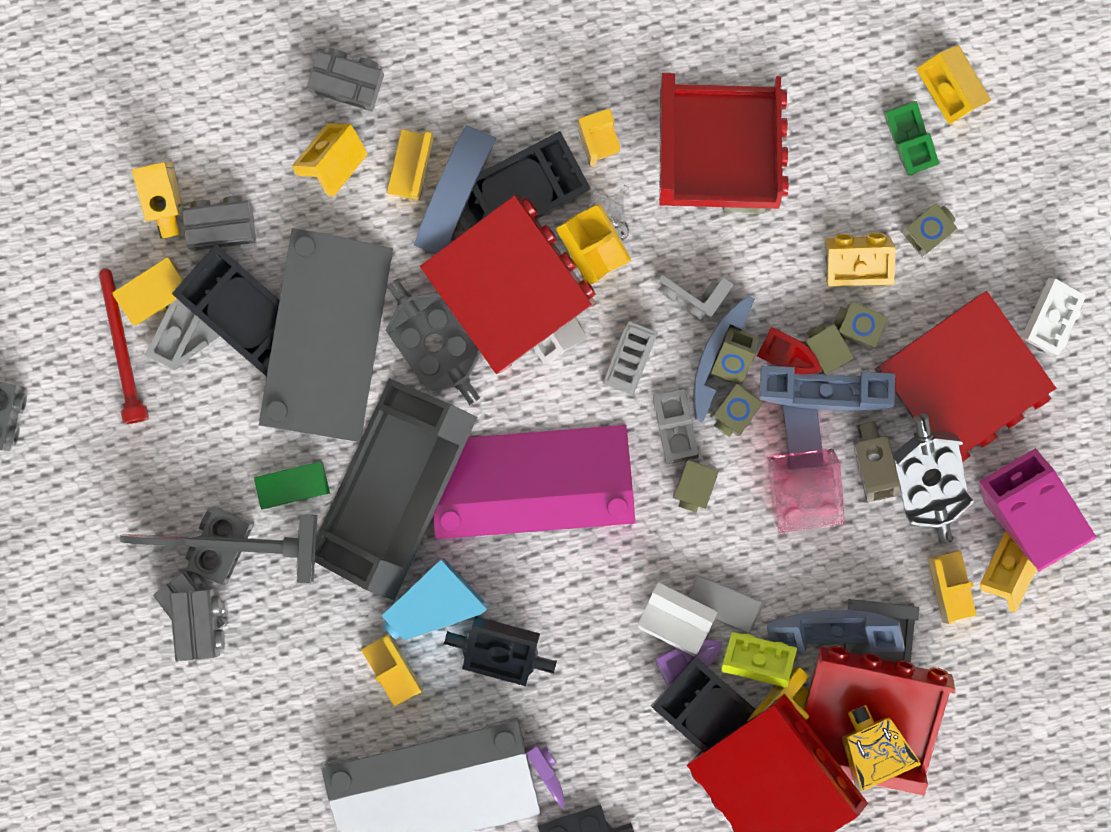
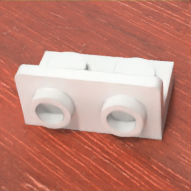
(1053, 317)

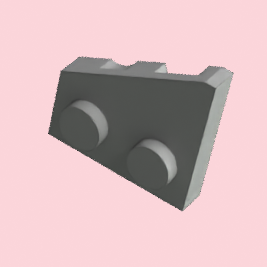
(179, 336)

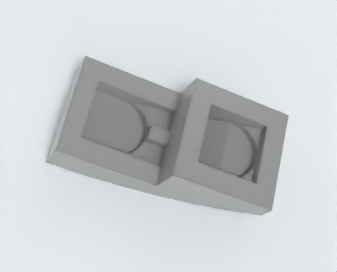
(675, 426)
(731, 605)

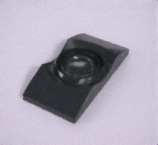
(541, 173)
(232, 305)
(702, 705)

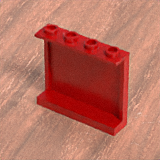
(722, 145)
(509, 283)
(969, 375)
(892, 690)
(777, 776)

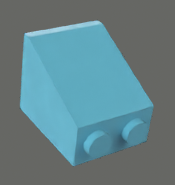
(433, 603)

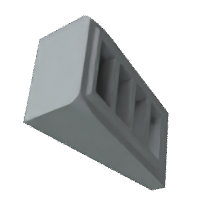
(642, 332)

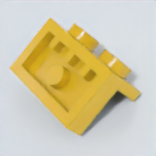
(860, 260)

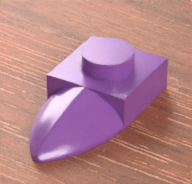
(675, 660)
(543, 762)

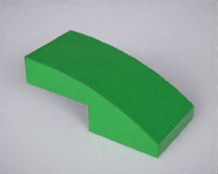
(910, 138)
(291, 485)

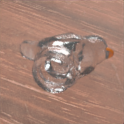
(614, 209)

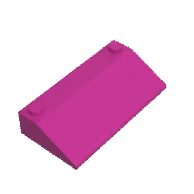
(538, 483)

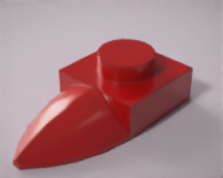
(788, 351)

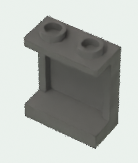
(903, 613)

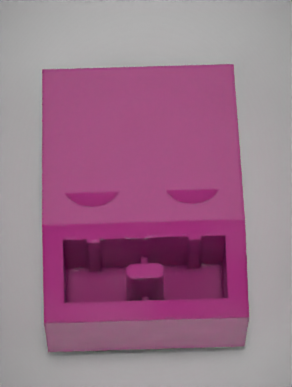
(1036, 509)

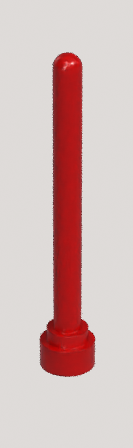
(133, 409)

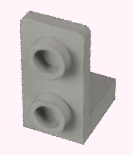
(714, 295)

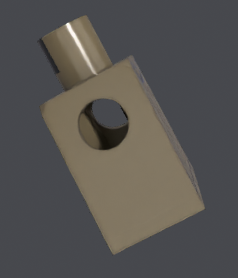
(881, 476)

